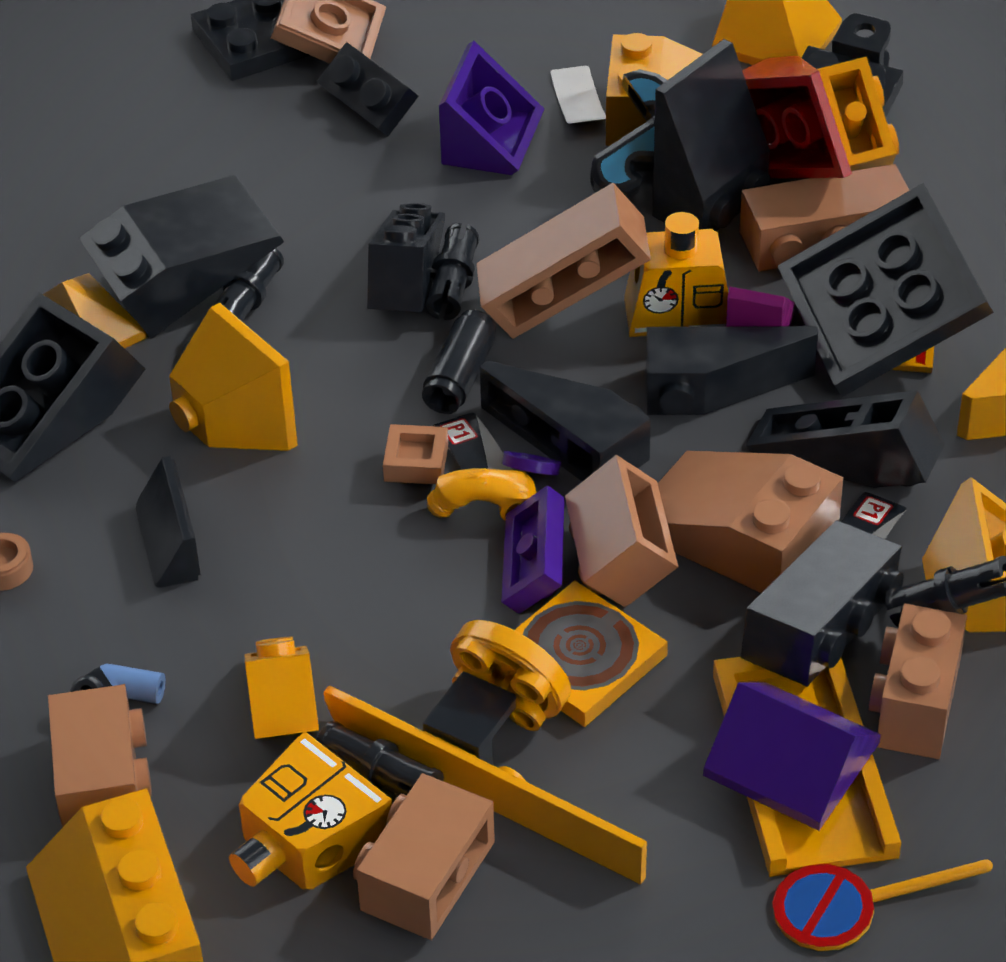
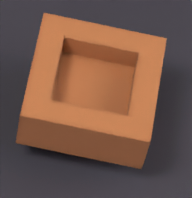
(415, 454)

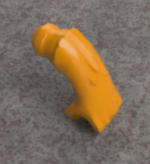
(496, 486)

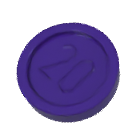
(531, 463)

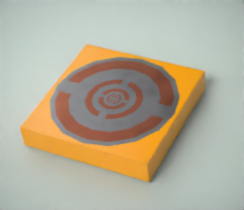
(595, 647)

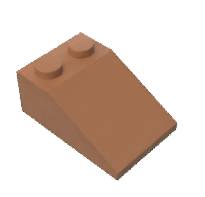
(747, 511)

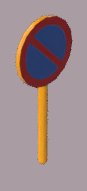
(833, 907)

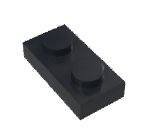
(367, 89)

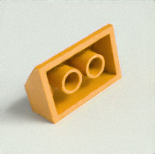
(113, 888)

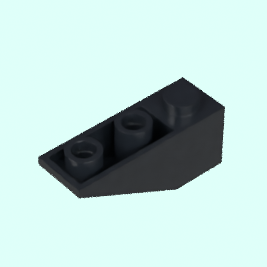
(403, 258)

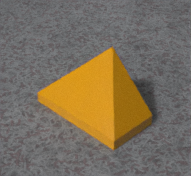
(95, 305)

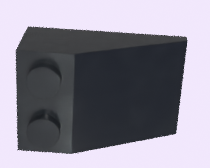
(707, 141)
(179, 248)
(56, 384)

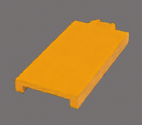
(861, 823)

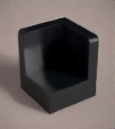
(471, 715)

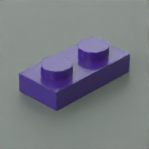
(533, 550)

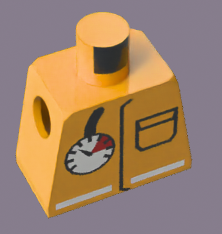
(681, 281)
(307, 817)

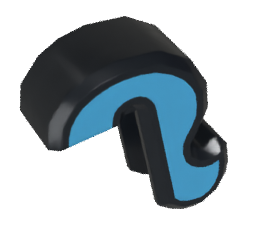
(636, 149)

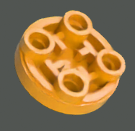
(515, 665)

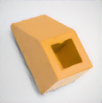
(281, 688)

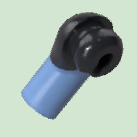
(139, 683)

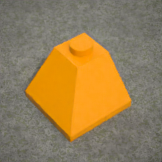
(776, 27)
(233, 387)
(968, 536)

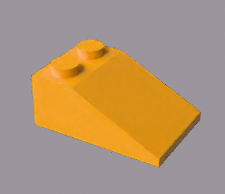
(632, 53)

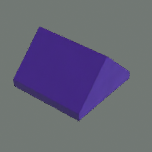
(486, 116)
(788, 752)

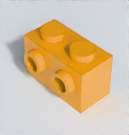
(858, 113)

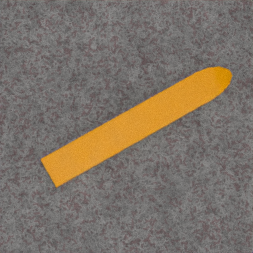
(502, 785)

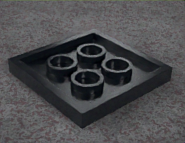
(884, 289)

